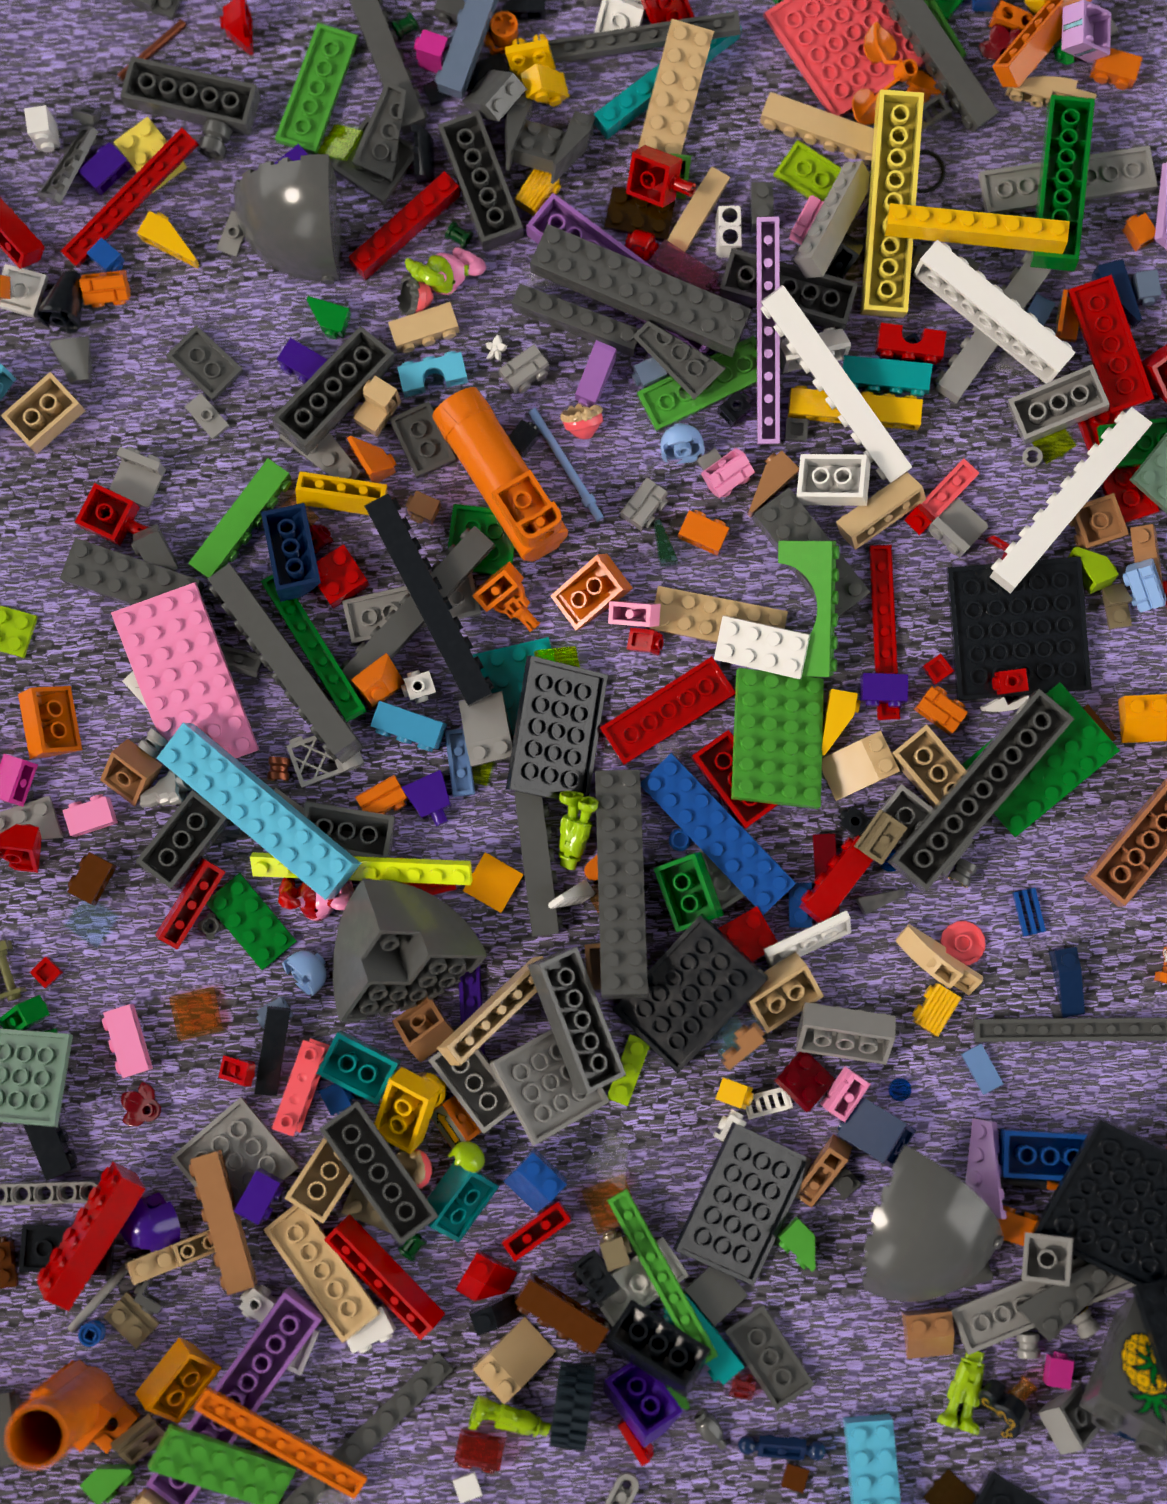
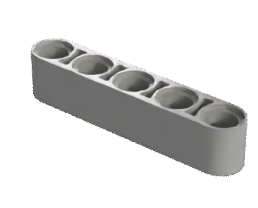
(36, 1196)

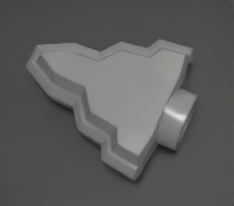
(167, 791)

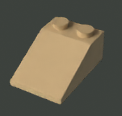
(859, 765)
(513, 1360)

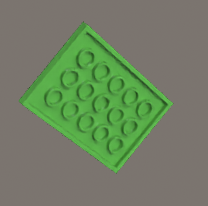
(777, 739)

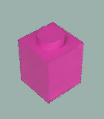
(1058, 1370)

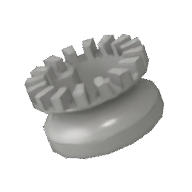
(1039, 457)

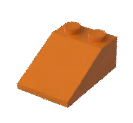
(590, 591)

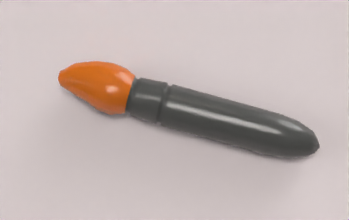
(1033, 1183)

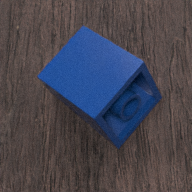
(536, 1181)

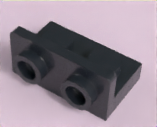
(596, 1278)

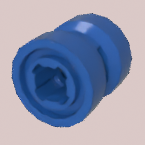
(96, 1330)

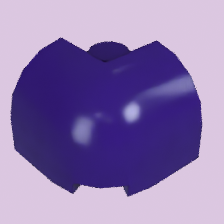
(152, 1224)

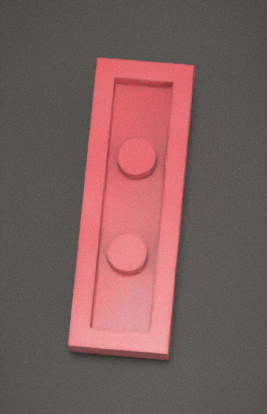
(950, 488)

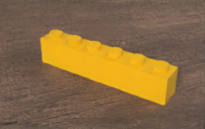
(890, 410)

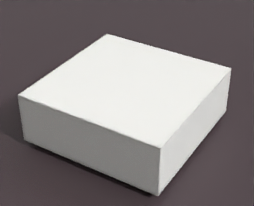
(467, 1487)

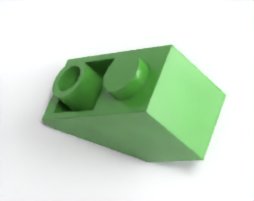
(801, 1241)
(105, 1480)

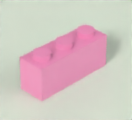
(127, 1041)

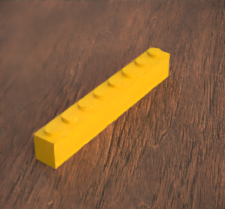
(977, 228)

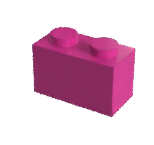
(430, 50)
(15, 779)

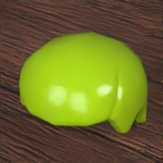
(468, 1156)

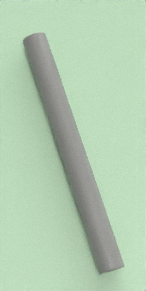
(99, 1297)

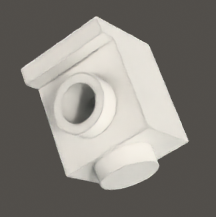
(726, 1122)

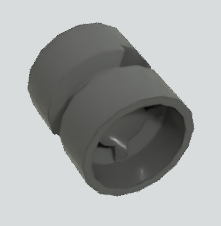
(215, 137)

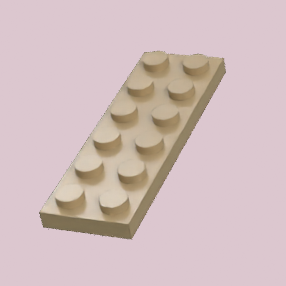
(676, 87)
(701, 615)
(322, 1272)

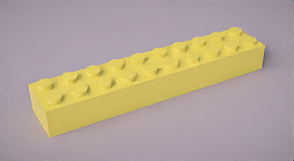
(891, 181)

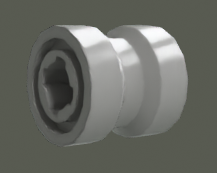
(152, 743)
(1085, 1323)
(1028, 1345)

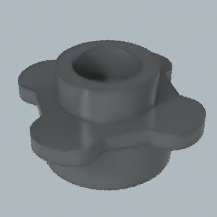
(210, 932)

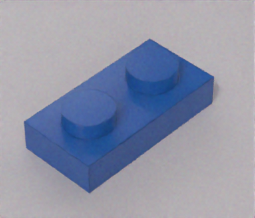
(797, 916)

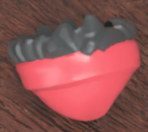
(414, 295)

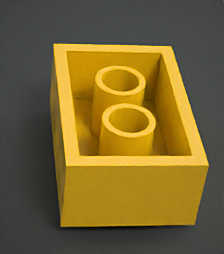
(406, 1109)

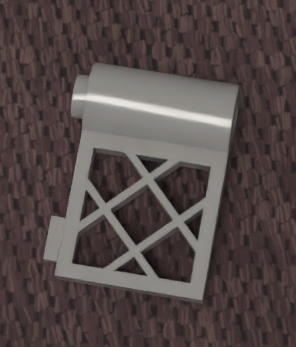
(353, 763)

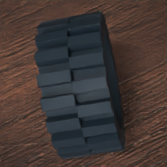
(572, 1406)

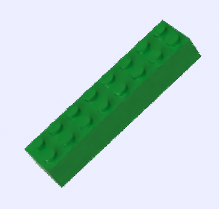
(1064, 174)

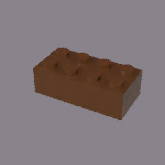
(562, 1313)

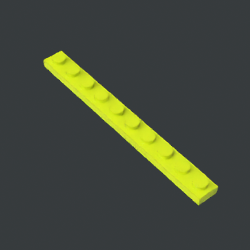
(379, 868)

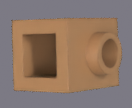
(423, 508)

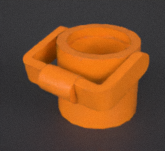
(503, 31)

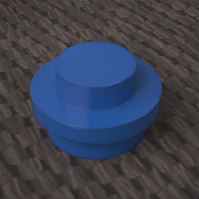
(679, 840)

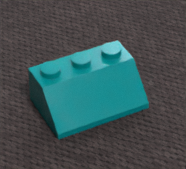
(358, 1067)
(459, 1200)

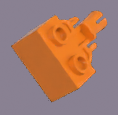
(506, 595)

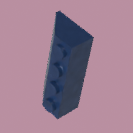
(291, 551)

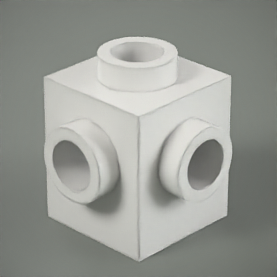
(424, 680)
(263, 1297)

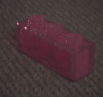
(681, 265)

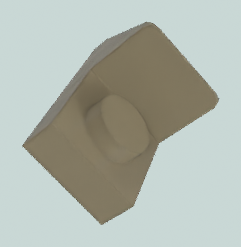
(1116, 606)

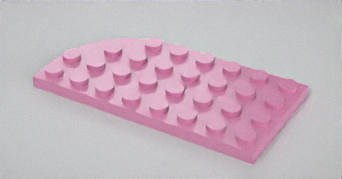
(184, 668)

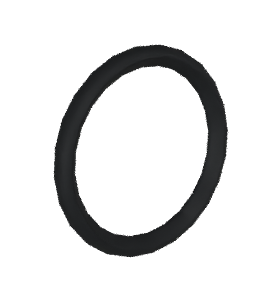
(943, 172)

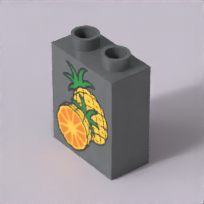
(1127, 1386)

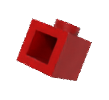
(1010, 681)

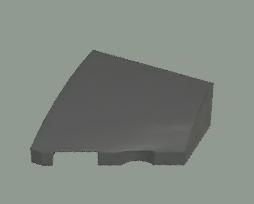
(74, 358)

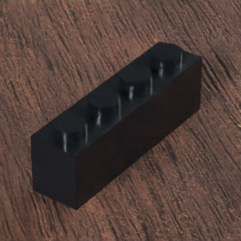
(51, 1150)

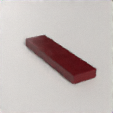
(823, 850)

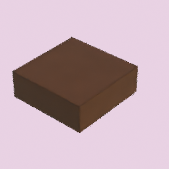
(794, 1477)

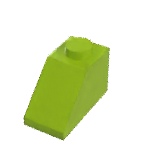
(1096, 569)

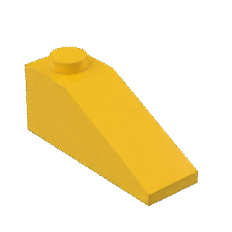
(161, 234)
(839, 711)

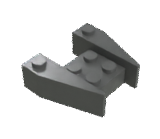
(542, 145)

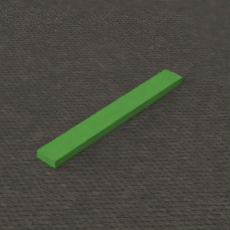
(658, 1269)

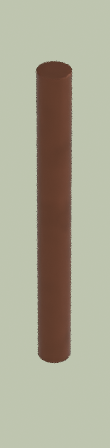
(157, 45)

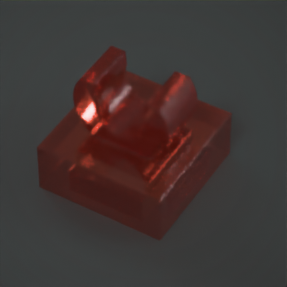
(742, 1389)

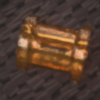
(1023, 1389)

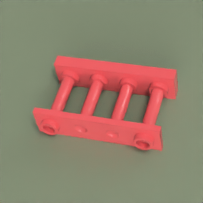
(300, 1088)

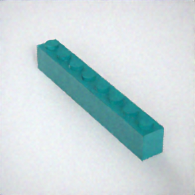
(637, 97)

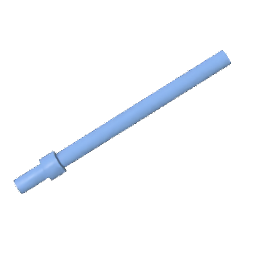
(587, 499)

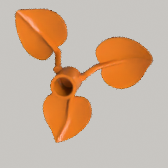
(879, 47)

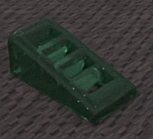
(665, 551)

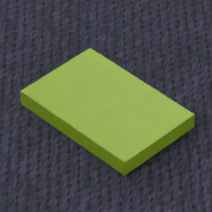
(807, 171)

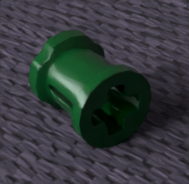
(405, 25)
(458, 235)
(410, 1253)

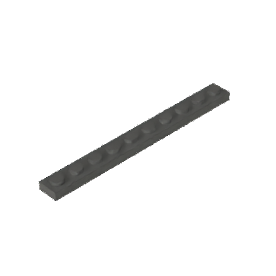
(637, 37)
(1070, 1029)
(378, 1424)

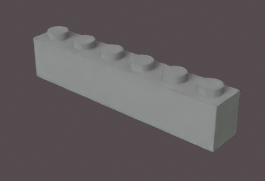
(833, 220)

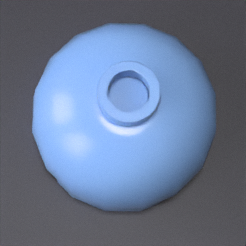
(682, 443)
(306, 970)

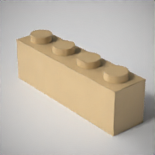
(881, 510)

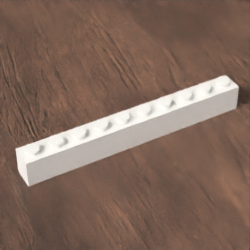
(836, 384)
(1070, 500)

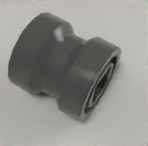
(963, 872)

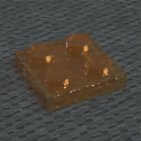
(196, 1013)

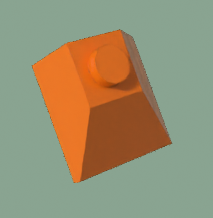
(373, 459)
(378, 681)

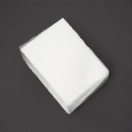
(722, 248)

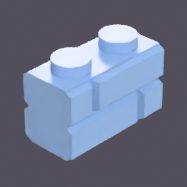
(1145, 585)

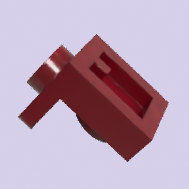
(320, 537)

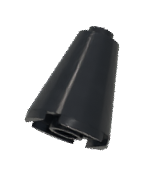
(63, 304)

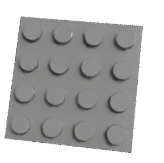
(542, 1089)
(244, 1145)

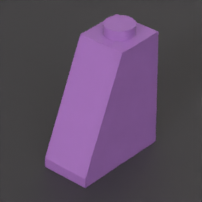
(596, 374)

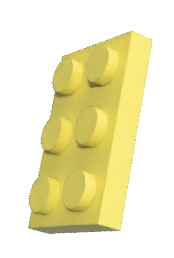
(142, 144)

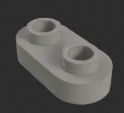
(620, 1493)

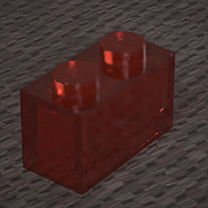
(479, 1451)

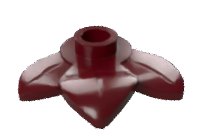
(999, 41)
(137, 1103)

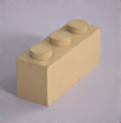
(424, 327)

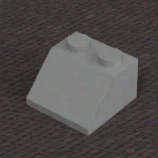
(1047, 1259)
(1068, 1422)

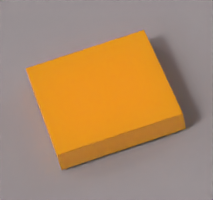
(493, 882)

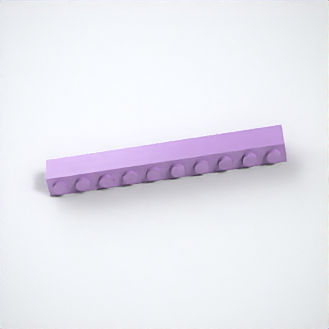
(767, 338)

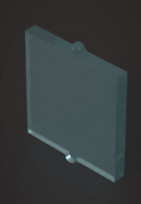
(91, 922)

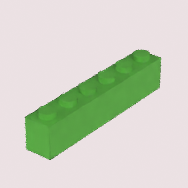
(241, 519)

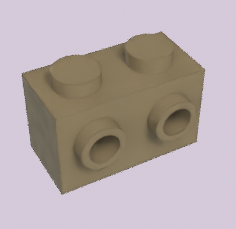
(615, 1249)

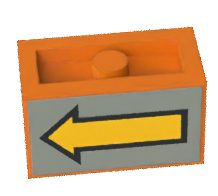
(1066, 322)
(454, 1122)

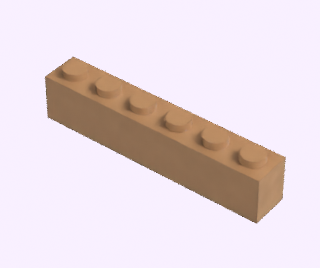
(224, 1224)

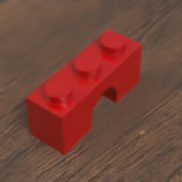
(892, 344)

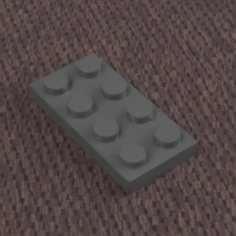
(769, 1357)

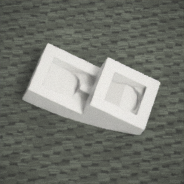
(1000, 704)

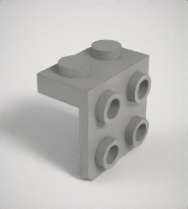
(137, 476)
(958, 527)

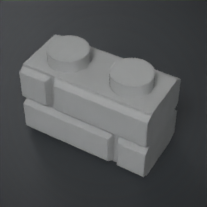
(524, 370)
(644, 504)

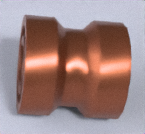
(278, 768)

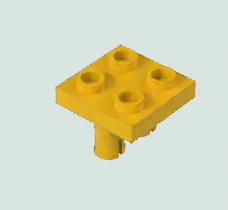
(525, 55)

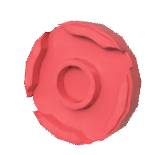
(963, 936)

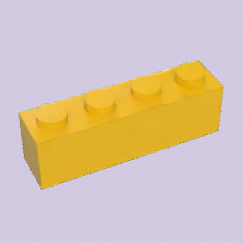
(337, 492)

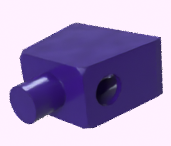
(429, 797)

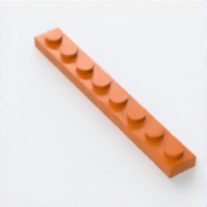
(280, 1442)

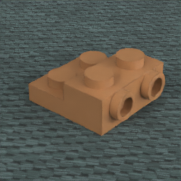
(1099, 523)
(747, 1041)

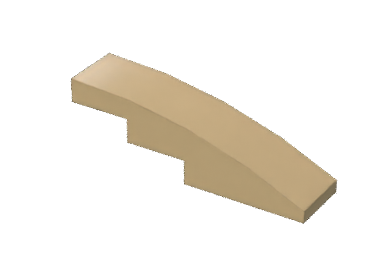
(698, 209)

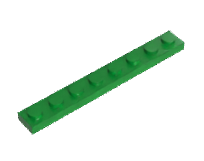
(316, 653)

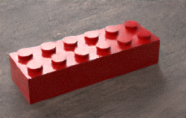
(90, 1235)

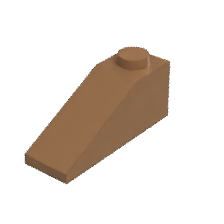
(776, 475)
(1146, 545)
(824, 1170)

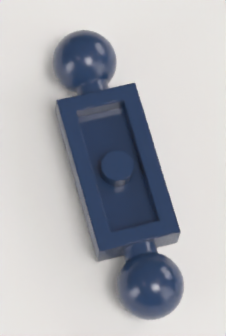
(781, 1447)

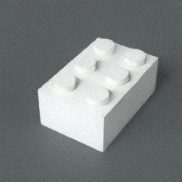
(833, 479)

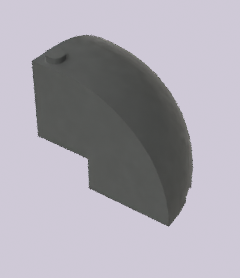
(292, 216)
(398, 949)
(927, 1233)

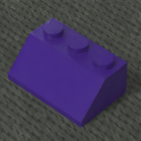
(642, 1402)

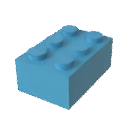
(408, 726)

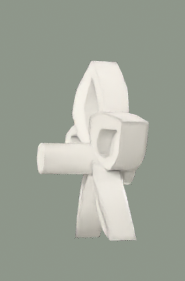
(496, 348)

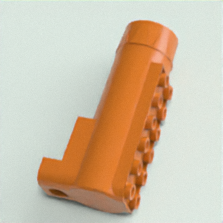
(500, 474)
(65, 1413)

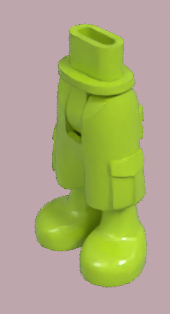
(575, 830)
(965, 1390)
(507, 1418)

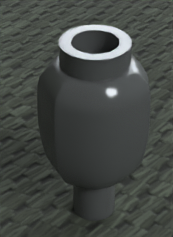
(709, 1429)

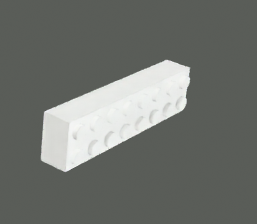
(993, 312)

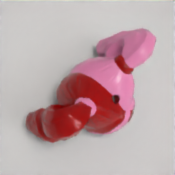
(309, 900)

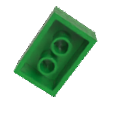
(688, 890)

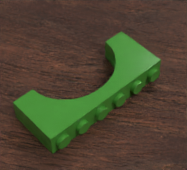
(818, 564)

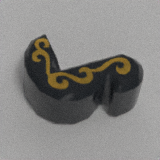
(1006, 1406)

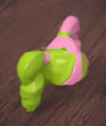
(446, 271)

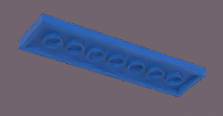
(717, 833)

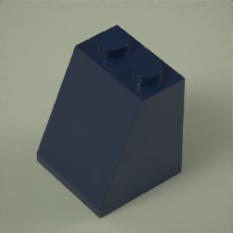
(876, 1132)

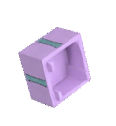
(1086, 30)

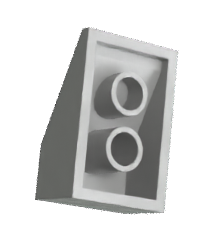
(487, 730)

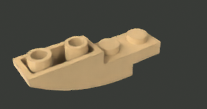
(1039, 89)
(935, 961)
(169, 1257)

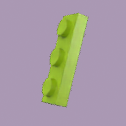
(632, 1063)

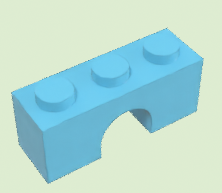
(413, 374)

